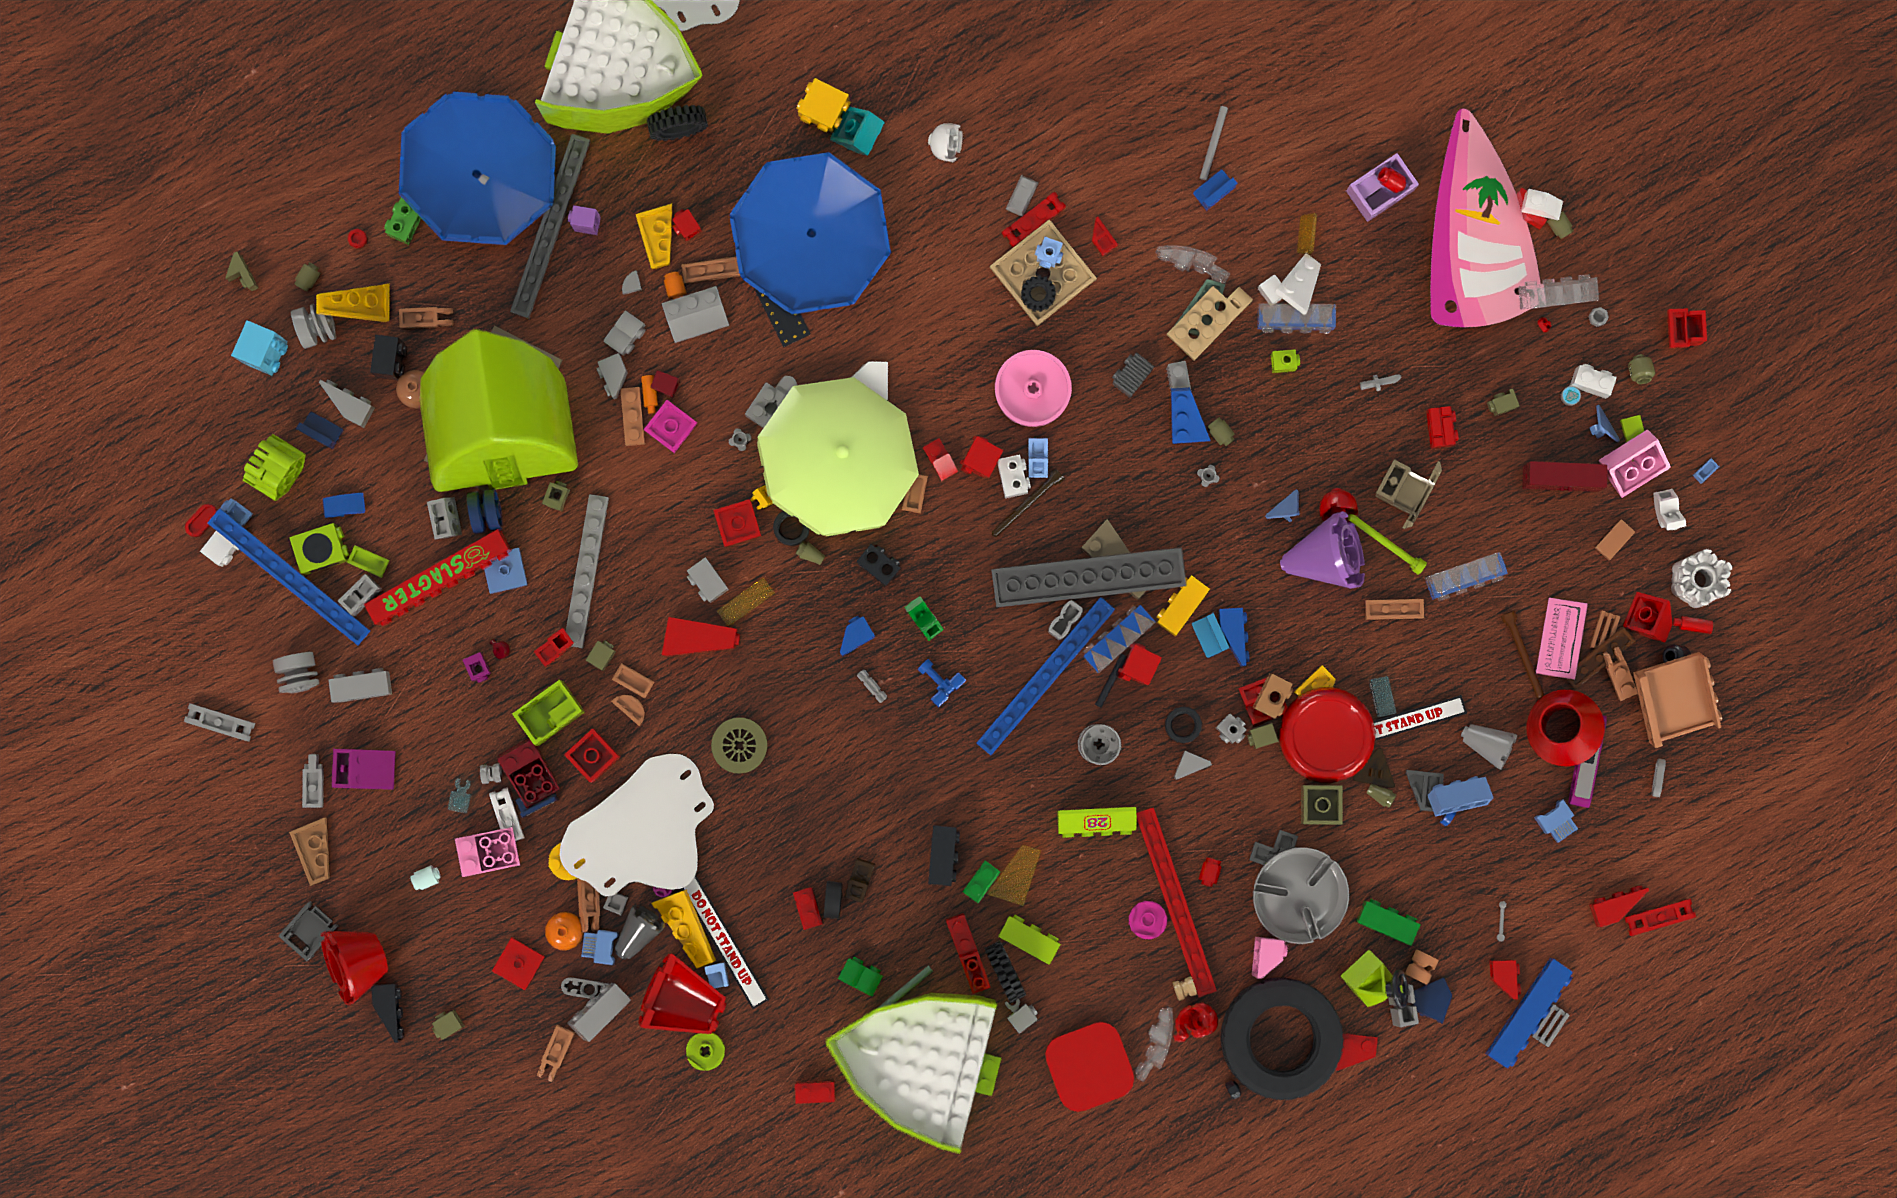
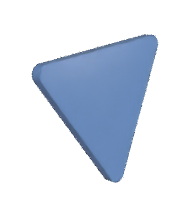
(1603, 426)
(1286, 508)

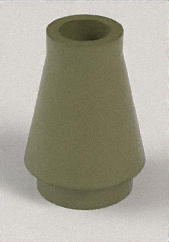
(809, 552)
(1381, 795)

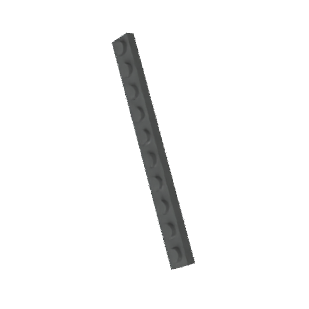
(550, 227)

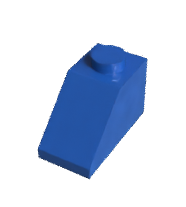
(856, 634)

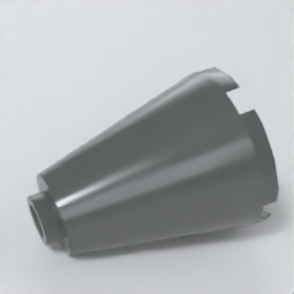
(638, 931)

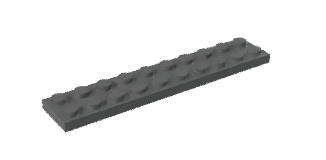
(1089, 577)

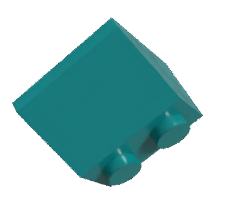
(858, 130)

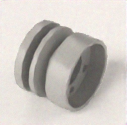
(311, 325)
(296, 672)
(1105, 753)

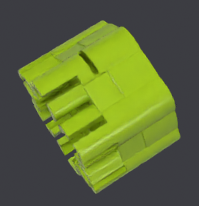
(277, 470)

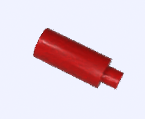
(1694, 624)

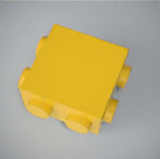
(823, 105)

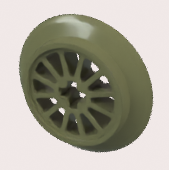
(721, 733)

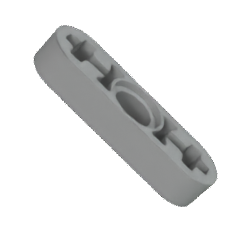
(573, 992)

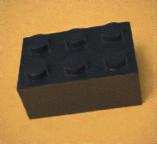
(943, 855)

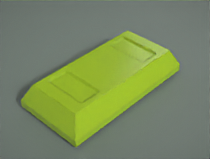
(368, 561)

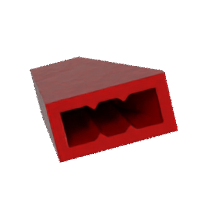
(695, 637)

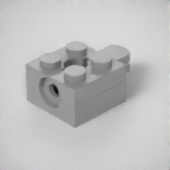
(769, 400)

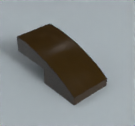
(859, 880)

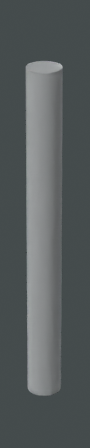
(1213, 143)

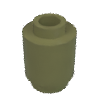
(1562, 226)
(307, 276)
(1221, 432)

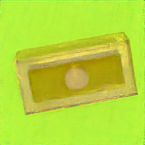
(1307, 233)

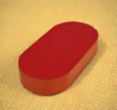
(198, 523)

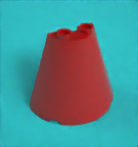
(680, 1000)

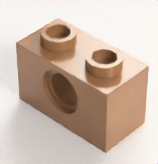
(1263, 701)

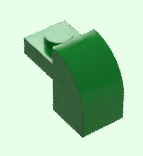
(923, 618)

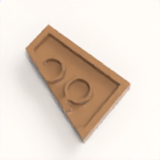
(312, 849)

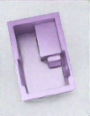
(1373, 197)

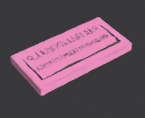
(1561, 638)

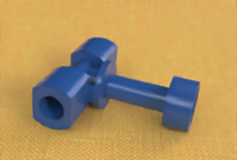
(945, 686)

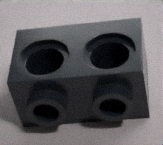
(875, 569)

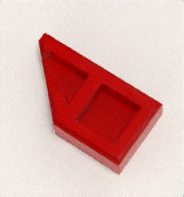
(1102, 238)

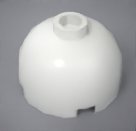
(946, 141)

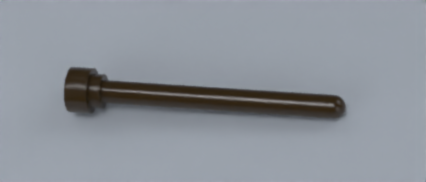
(1054, 479)

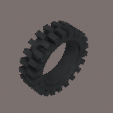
(677, 122)
(1005, 971)

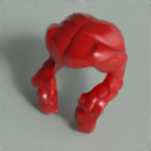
(1198, 1018)

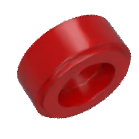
(357, 238)

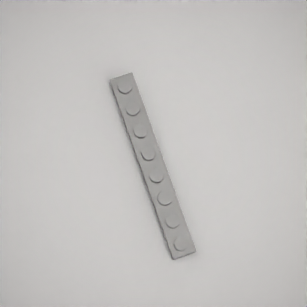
(586, 569)

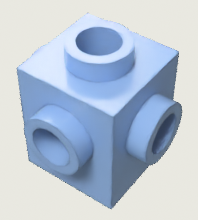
(1049, 246)

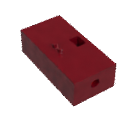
(1564, 476)

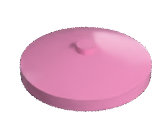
(1033, 388)

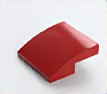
(1249, 695)

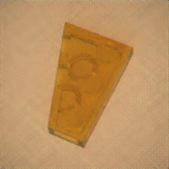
(1017, 876)

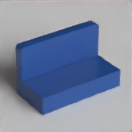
(1214, 189)

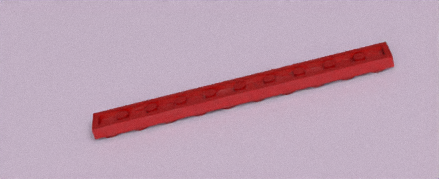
(1175, 902)

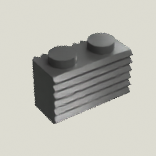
(1132, 375)

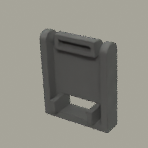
(308, 927)

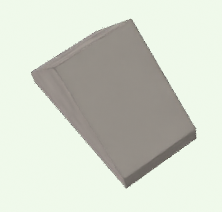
(1189, 764)

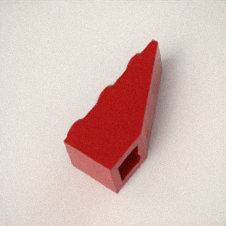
(1615, 908)

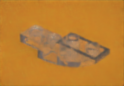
(1185, 257)
(1160, 1035)

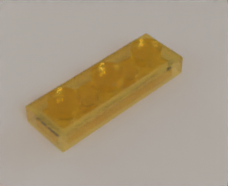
(745, 602)

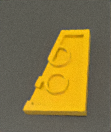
(656, 234)

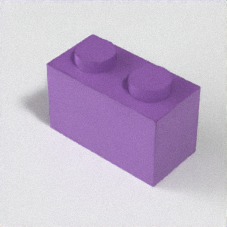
(584, 220)

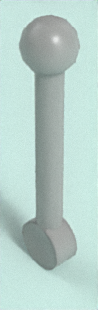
(1500, 937)

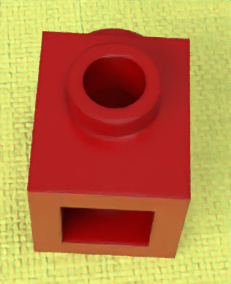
(685, 224)

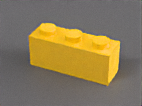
(1182, 605)

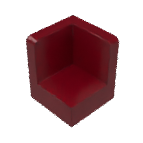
(665, 383)

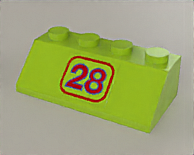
(1096, 820)

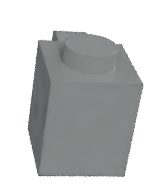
(1021, 1017)

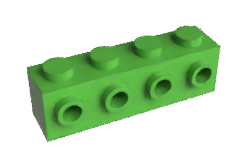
(403, 222)

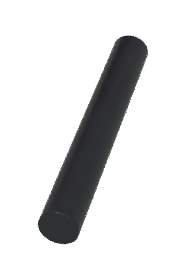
(1111, 680)

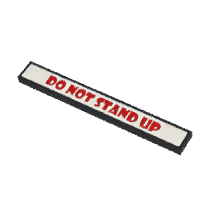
(1419, 717)
(726, 944)

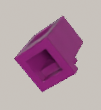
(471, 664)

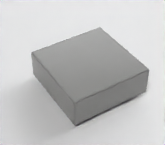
(616, 903)

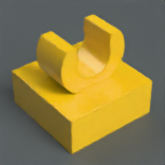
(762, 497)

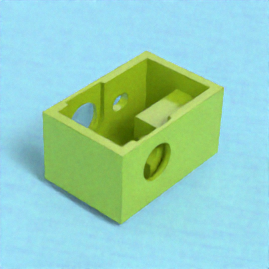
(548, 713)

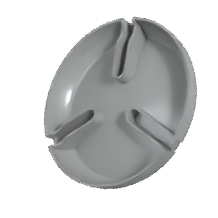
(1301, 895)

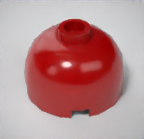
(1337, 501)

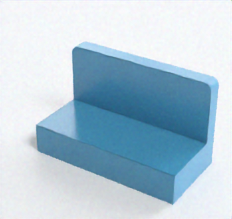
(1210, 635)

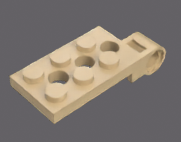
(1220, 320)

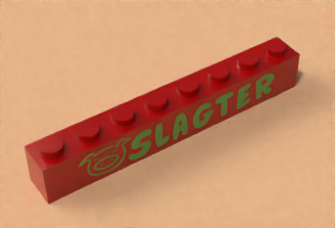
(438, 577)

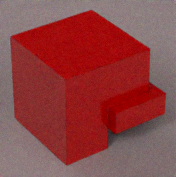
(1686, 328)
(981, 457)
(1139, 665)

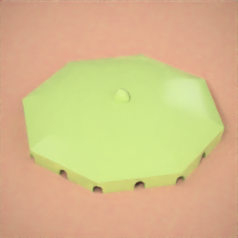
(837, 456)

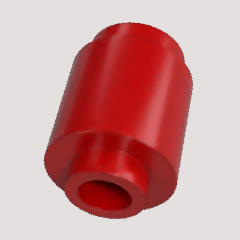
(1392, 180)
(1210, 872)

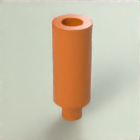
(649, 394)

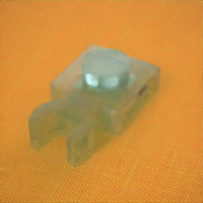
(459, 800)

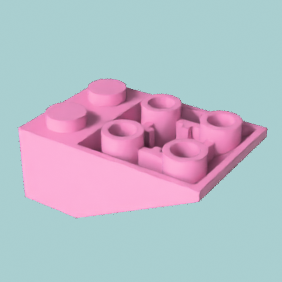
(487, 852)

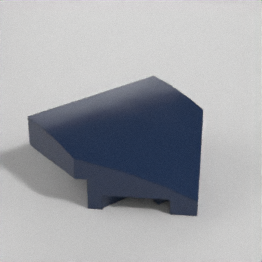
(1433, 1000)

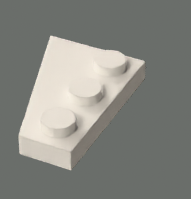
(1300, 284)

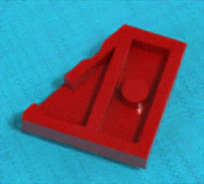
(1356, 1050)

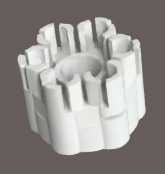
(1716, 577)

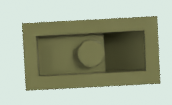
(239, 268)

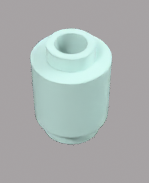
(425, 877)

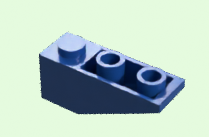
(1232, 626)

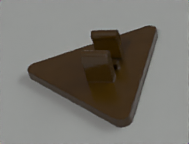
(1376, 771)

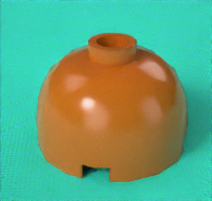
(564, 931)

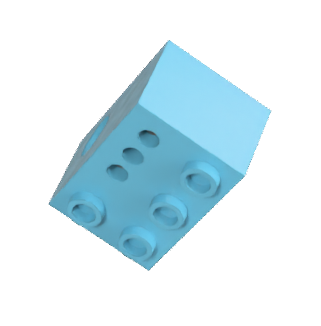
(260, 348)

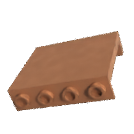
(1677, 698)

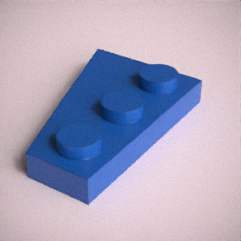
(1186, 418)

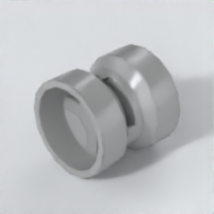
(491, 773)

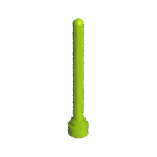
(1416, 564)

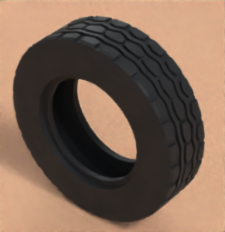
(1326, 1038)

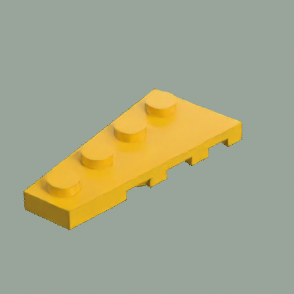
(357, 303)
(682, 918)

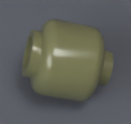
(1641, 369)

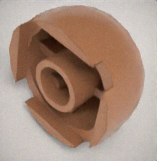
(409, 388)

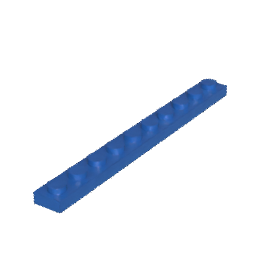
(289, 576)
(1045, 676)

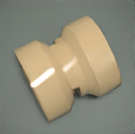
(1184, 988)

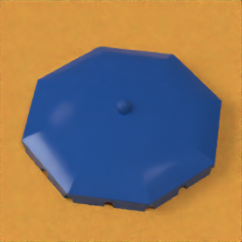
(459, 142)
(810, 233)

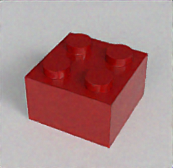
(592, 755)

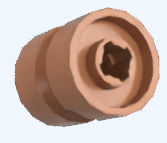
(1421, 967)

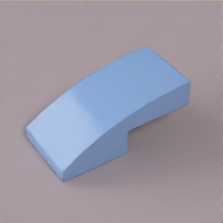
(1038, 457)

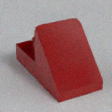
(940, 459)

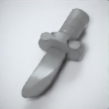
(1377, 382)

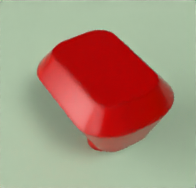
(1544, 324)

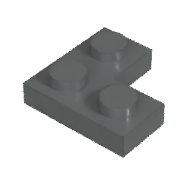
(1262, 853)

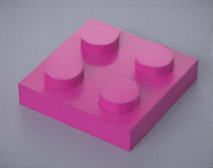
(670, 426)

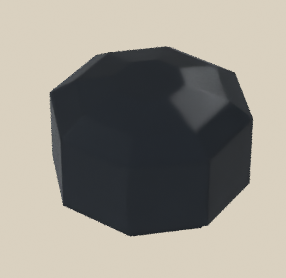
(1233, 1089)

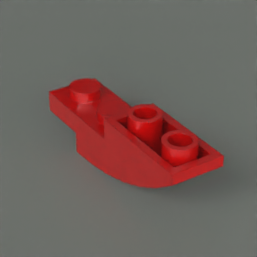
(968, 953)

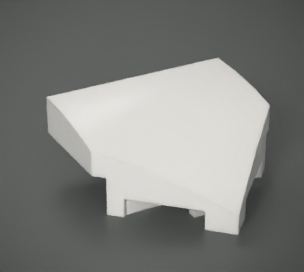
(875, 377)

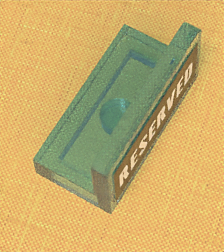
(1382, 696)

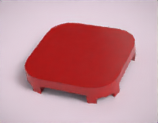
(1089, 1066)

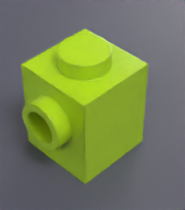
(1284, 361)

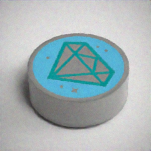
(1570, 395)

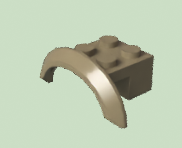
(1406, 489)

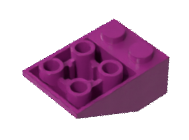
(363, 769)

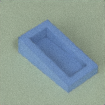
(1706, 470)

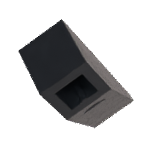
(386, 1004)

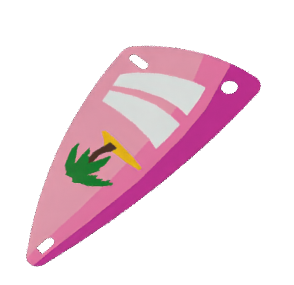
(1478, 235)

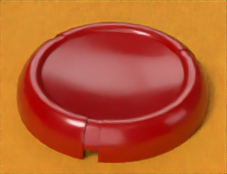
(1327, 735)

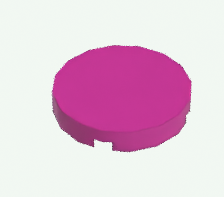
(1147, 920)

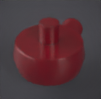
(500, 649)

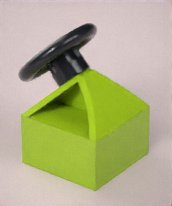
(1374, 983)

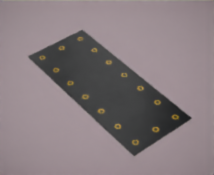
(786, 325)

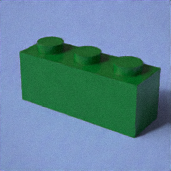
(1388, 922)

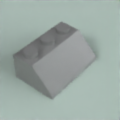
(695, 314)

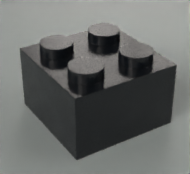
(388, 357)

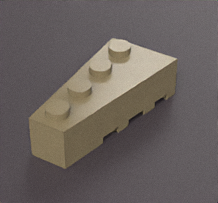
(1104, 543)

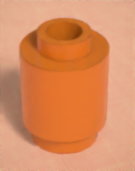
(674, 285)

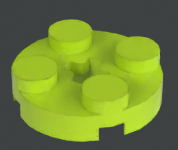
(705, 1062)

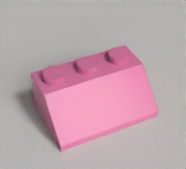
(1647, 463)
(1267, 955)

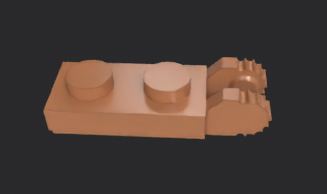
(423, 317)
(1620, 675)
(588, 905)
(556, 1051)

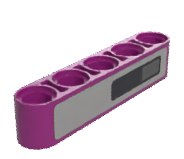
(1584, 780)

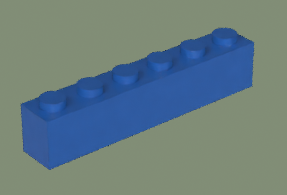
(1529, 1013)

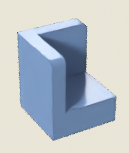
(717, 975)

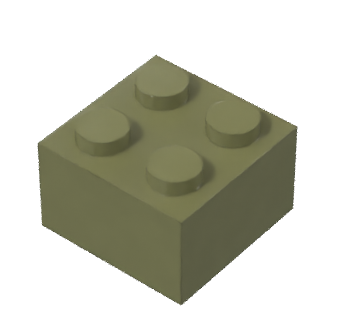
(1321, 804)

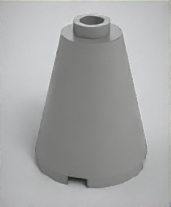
(1490, 743)

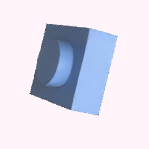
(236, 511)

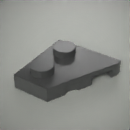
(1422, 785)

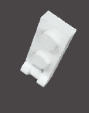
(506, 813)

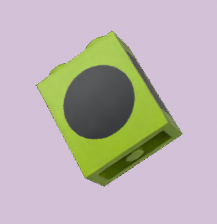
(319, 548)

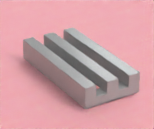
(1559, 1012)

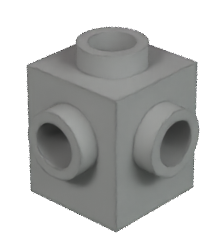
(1224, 728)

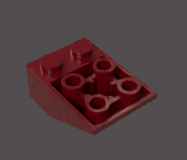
(528, 772)

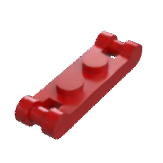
(1034, 219)
(1660, 917)

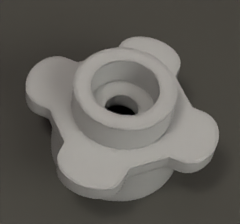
(740, 444)
(1205, 480)

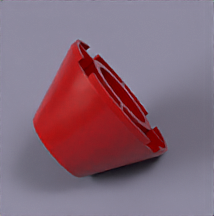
(1583, 745)
(353, 962)

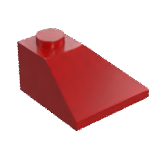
(1649, 617)

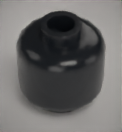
(1674, 652)

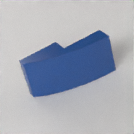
(343, 504)

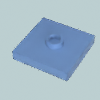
(506, 573)

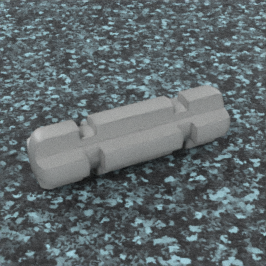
(872, 686)

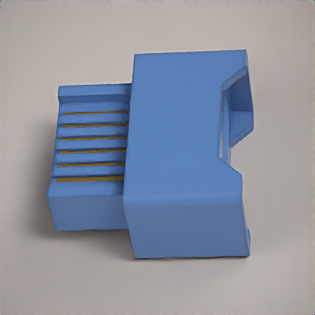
(1557, 821)
(599, 946)

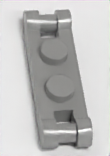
(219, 722)

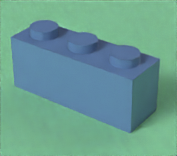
(1460, 796)

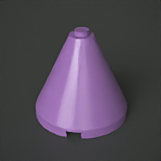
(1328, 554)

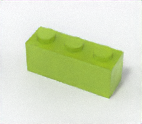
(1029, 939)

